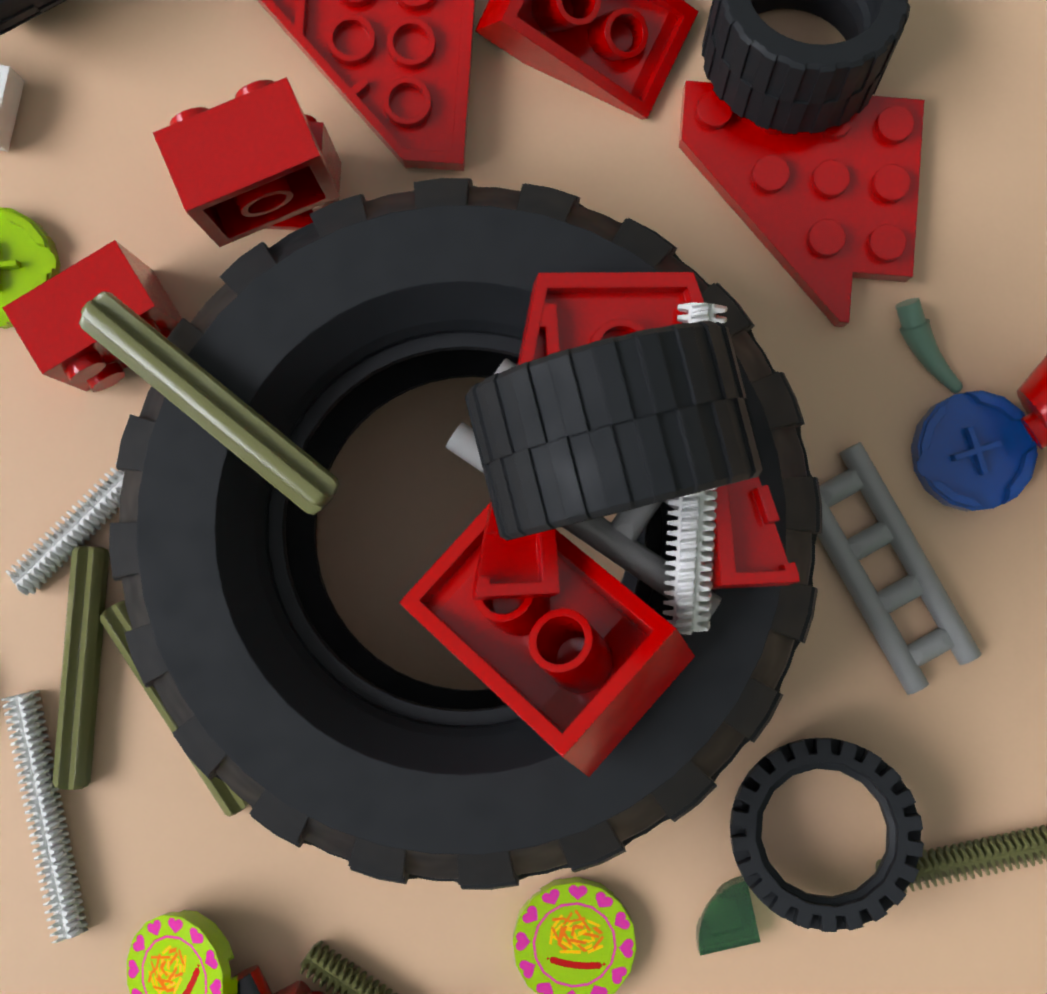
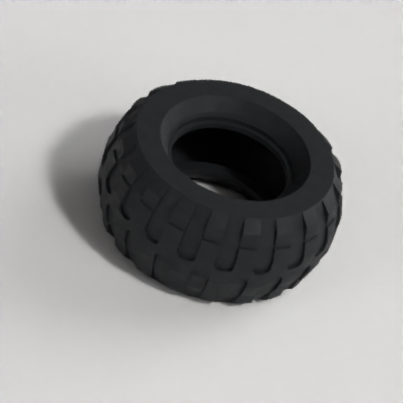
(234, 591)

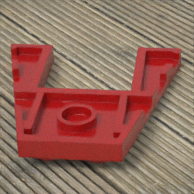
(595, 306)

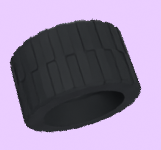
(795, 82)
(613, 427)

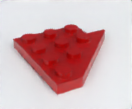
(396, 66)
(821, 200)

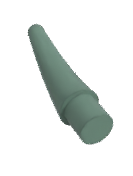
(920, 339)

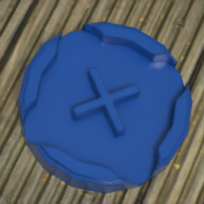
(973, 451)

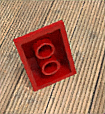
(597, 46)
(564, 663)

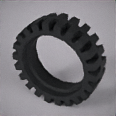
(895, 869)

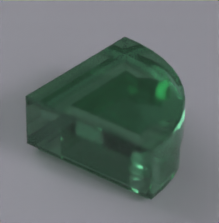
(727, 919)

